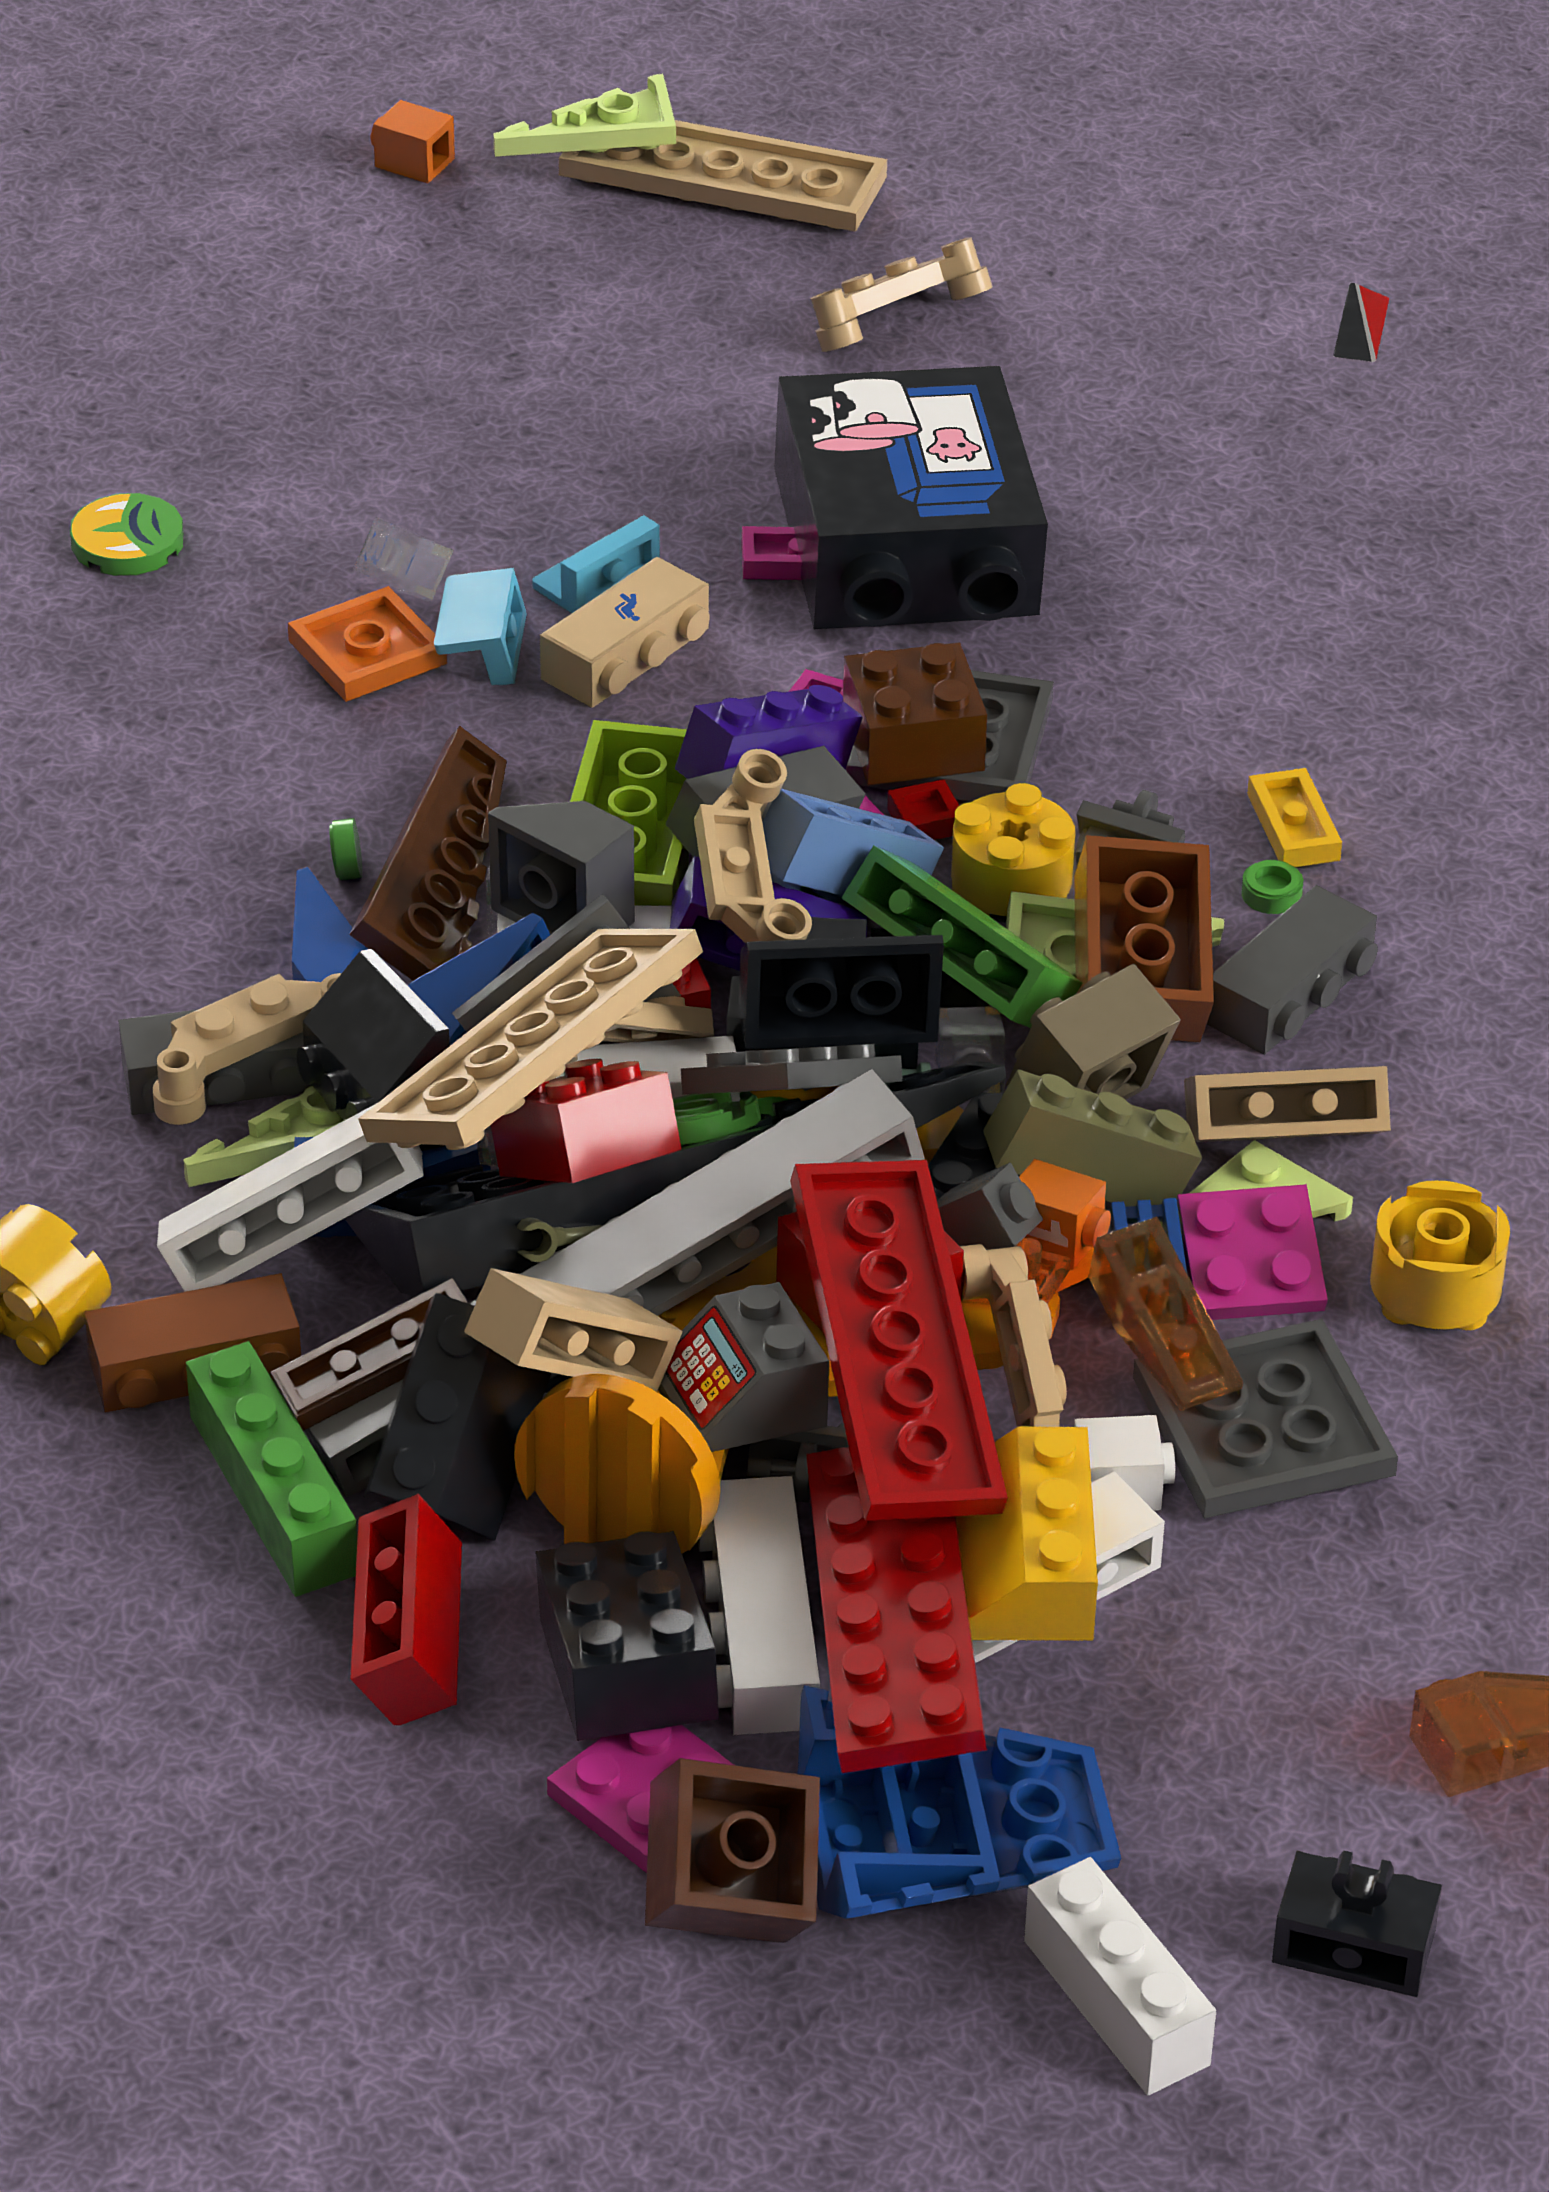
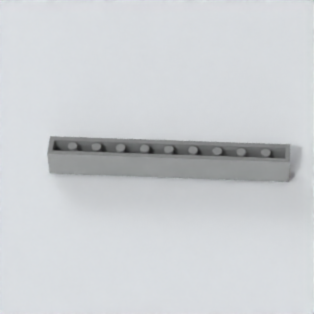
(679, 1236)

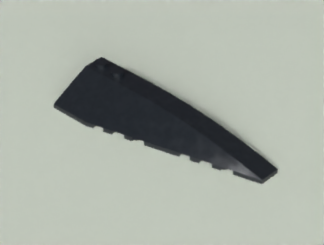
(469, 1217)

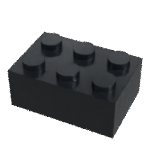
(626, 1635)

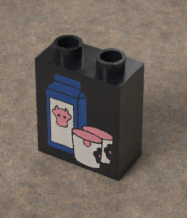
(909, 497)

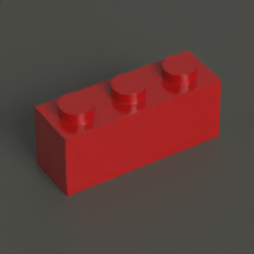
(406, 1611)

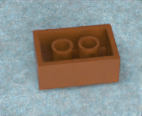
(1151, 910)

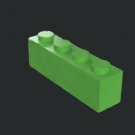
(976, 947)
(272, 1468)

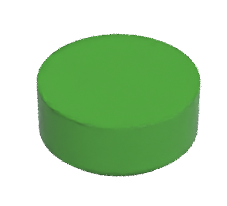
(346, 849)
(1271, 886)

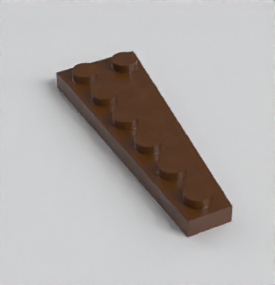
(431, 878)

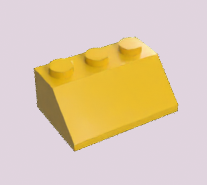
(1035, 1562)

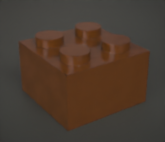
(916, 713)
(732, 1851)

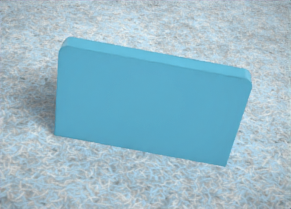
(600, 565)
(485, 615)

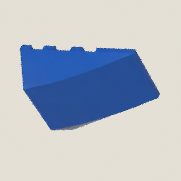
(950, 1821)

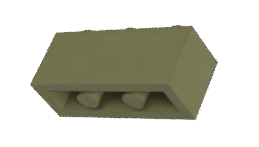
(1093, 1134)

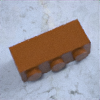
(144, 1344)

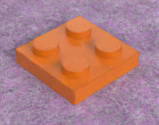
(366, 643)

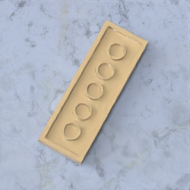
(742, 174)
(530, 1038)

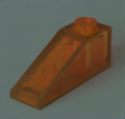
(1161, 1314)
(1482, 1728)

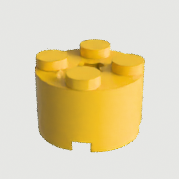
(1011, 845)
(1439, 1257)
(45, 1282)

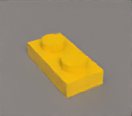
(1294, 817)

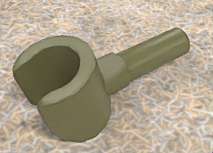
(552, 1238)

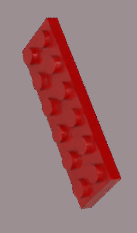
(897, 1341)
(892, 1628)

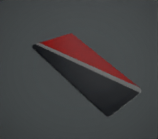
(1361, 324)

